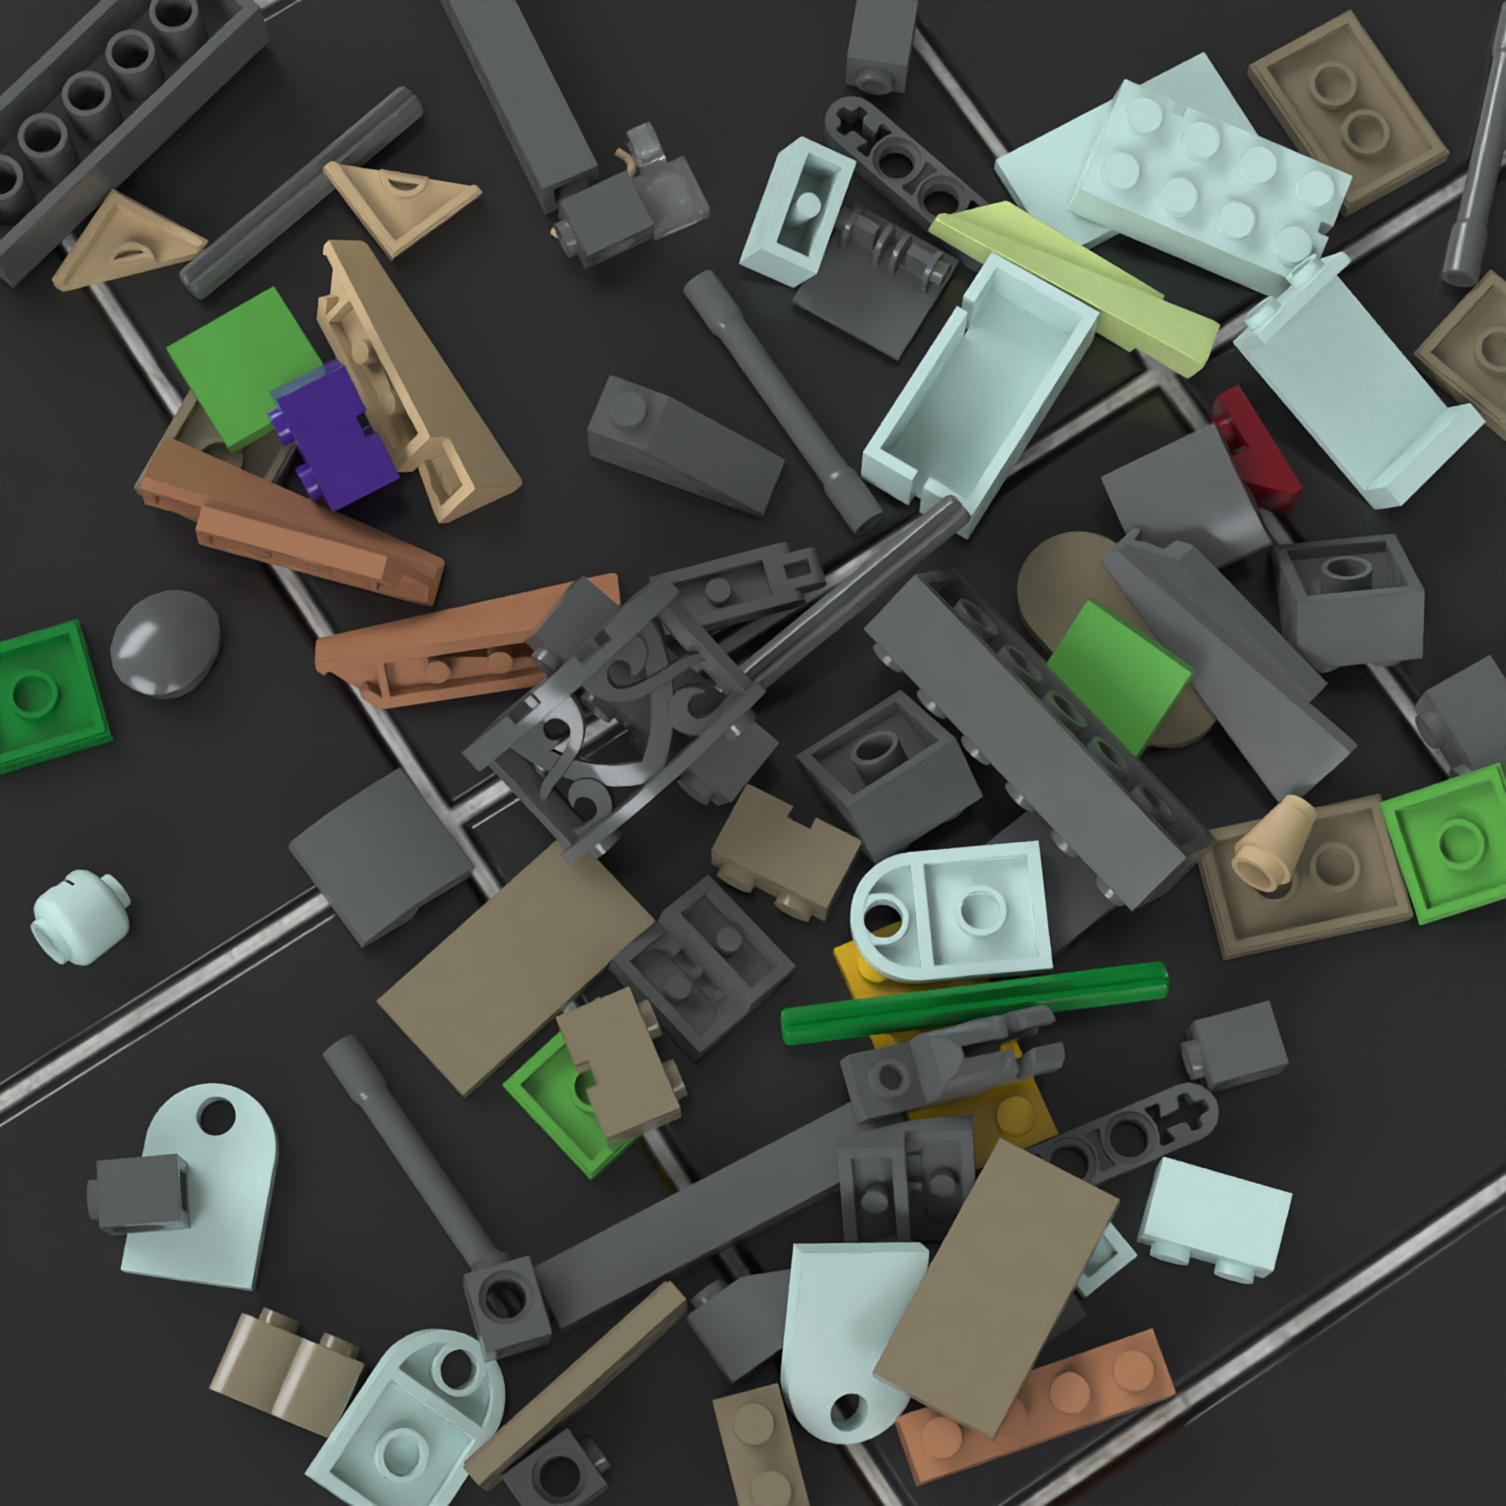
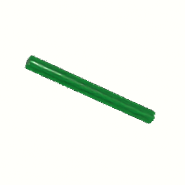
(973, 1002)

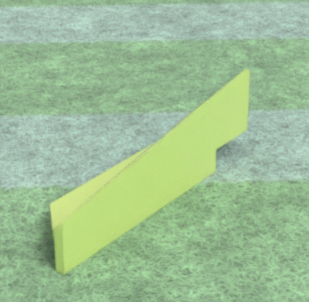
(1128, 308)

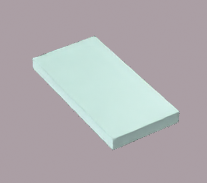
(1047, 170)

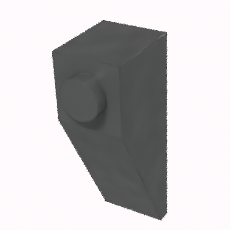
(681, 447)
(742, 1322)

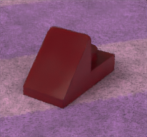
(1255, 452)

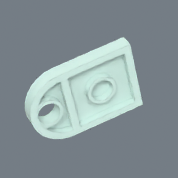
(960, 912)
(228, 1192)
(836, 1328)
(410, 1430)

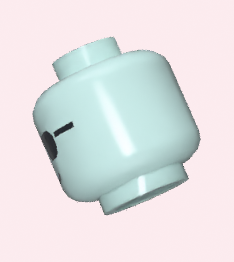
(81, 917)

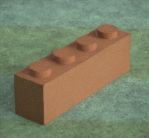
(1050, 1405)

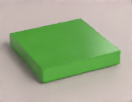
(241, 360)
(1120, 674)
(1452, 842)
(560, 1105)

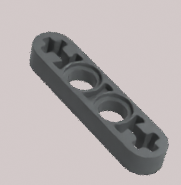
(906, 192)
(1094, 1137)

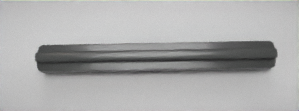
(299, 193)
(856, 592)

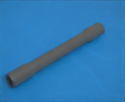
(1470, 231)
(839, 480)
(370, 1091)

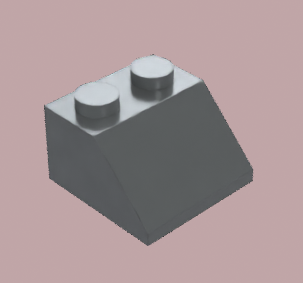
(1349, 601)
(890, 776)

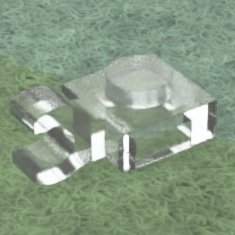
(664, 187)

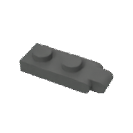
(746, 585)

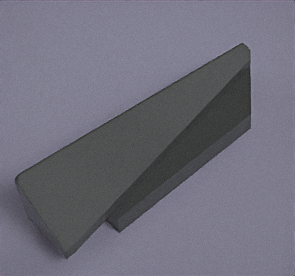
(1242, 663)

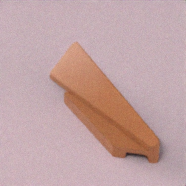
(283, 528)
(447, 651)

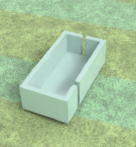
(1207, 191)
(980, 391)

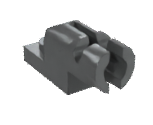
(948, 1065)

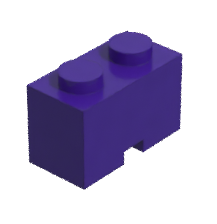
(321, 420)

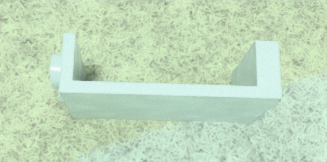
(1352, 385)

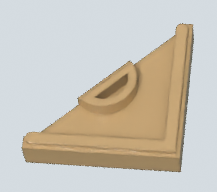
(397, 205)
(123, 242)

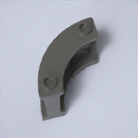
(521, 739)

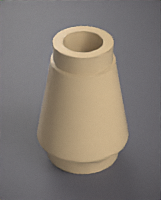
(1274, 845)

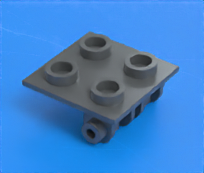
(876, 280)

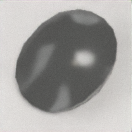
(166, 644)

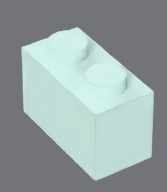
(797, 212)
(1213, 1220)

